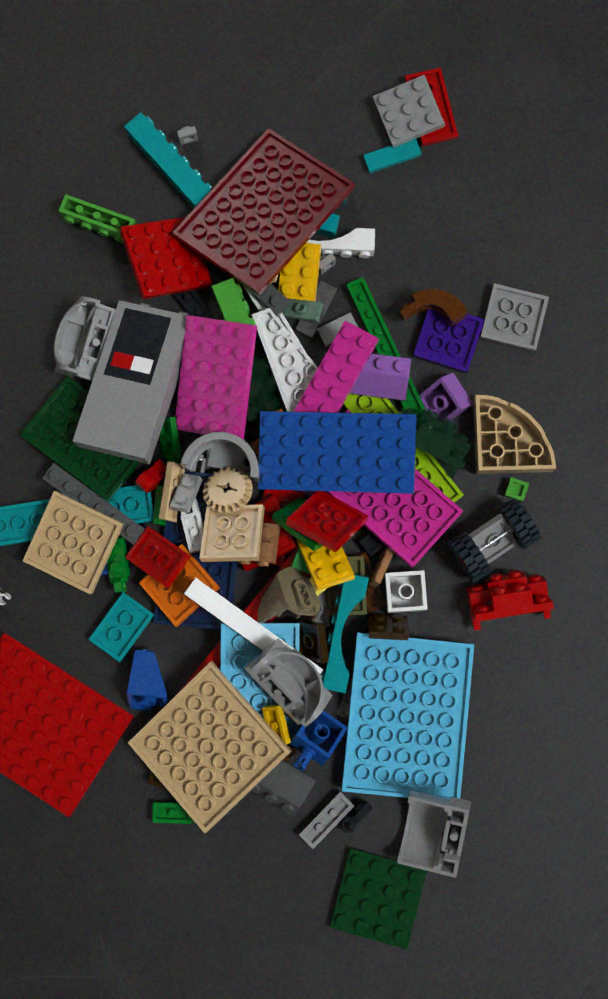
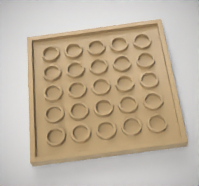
(209, 747)

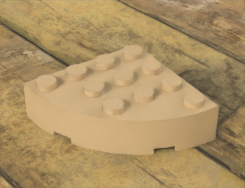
(508, 439)

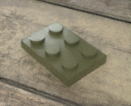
(358, 566)

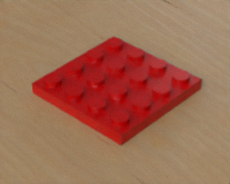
(162, 261)

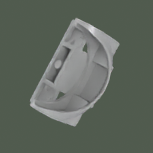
(80, 339)
(290, 680)

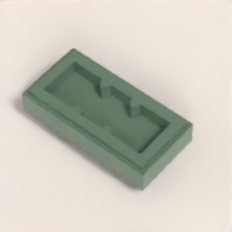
(304, 310)

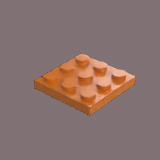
(172, 599)

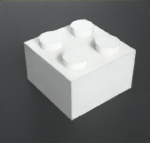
(405, 591)

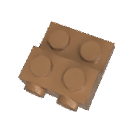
(268, 545)

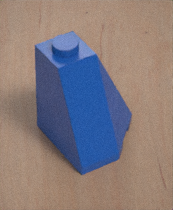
(145, 682)

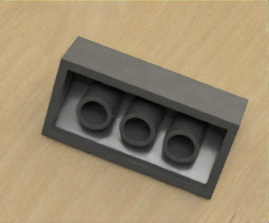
(285, 787)

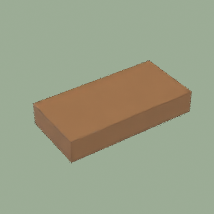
(381, 567)

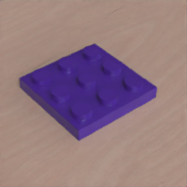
(448, 345)

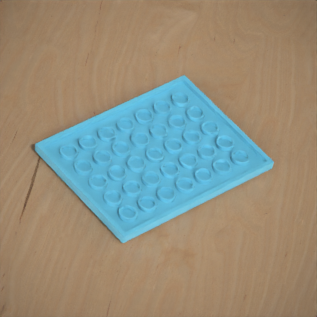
(407, 717)

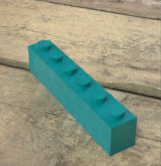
(167, 160)

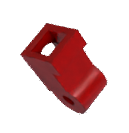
(152, 477)

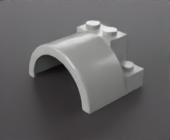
(223, 451)
(434, 826)

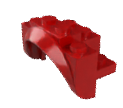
(509, 596)

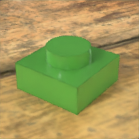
(516, 489)

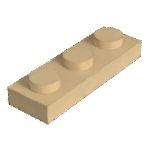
(172, 478)

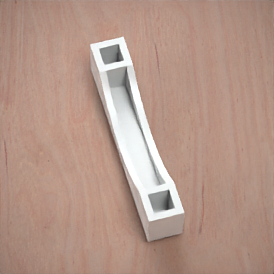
(357, 243)

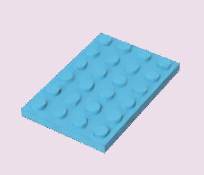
(238, 652)

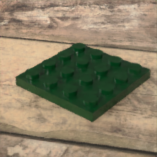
(378, 898)

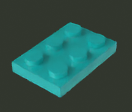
(121, 627)

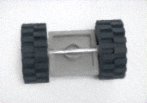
(493, 539)

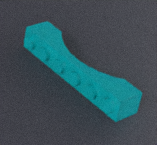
(337, 672)

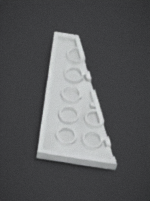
(287, 359)

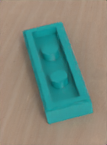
(391, 156)

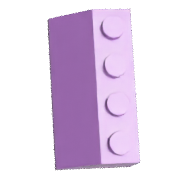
(383, 378)

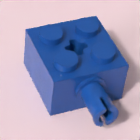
(317, 740)

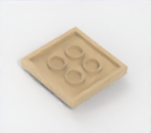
(232, 535)

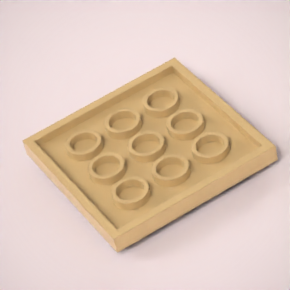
(73, 542)

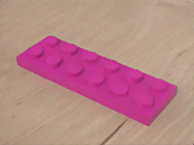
(338, 370)

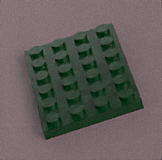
(53, 434)

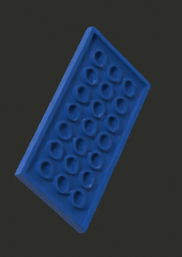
(337, 452)

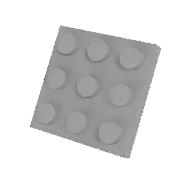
(408, 111)
(514, 317)

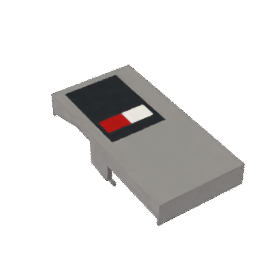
(133, 382)

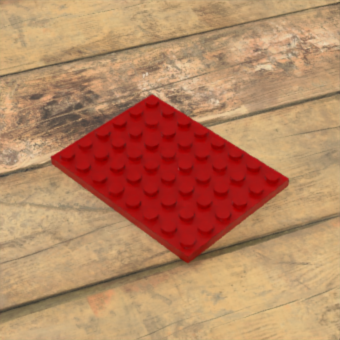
(52, 727)

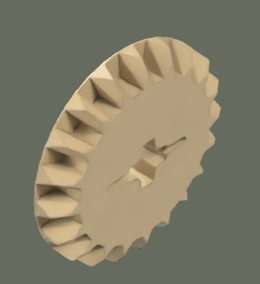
(231, 500)

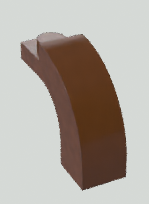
(437, 300)

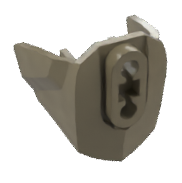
(291, 592)

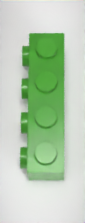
(93, 217)

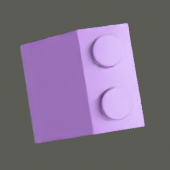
(446, 397)

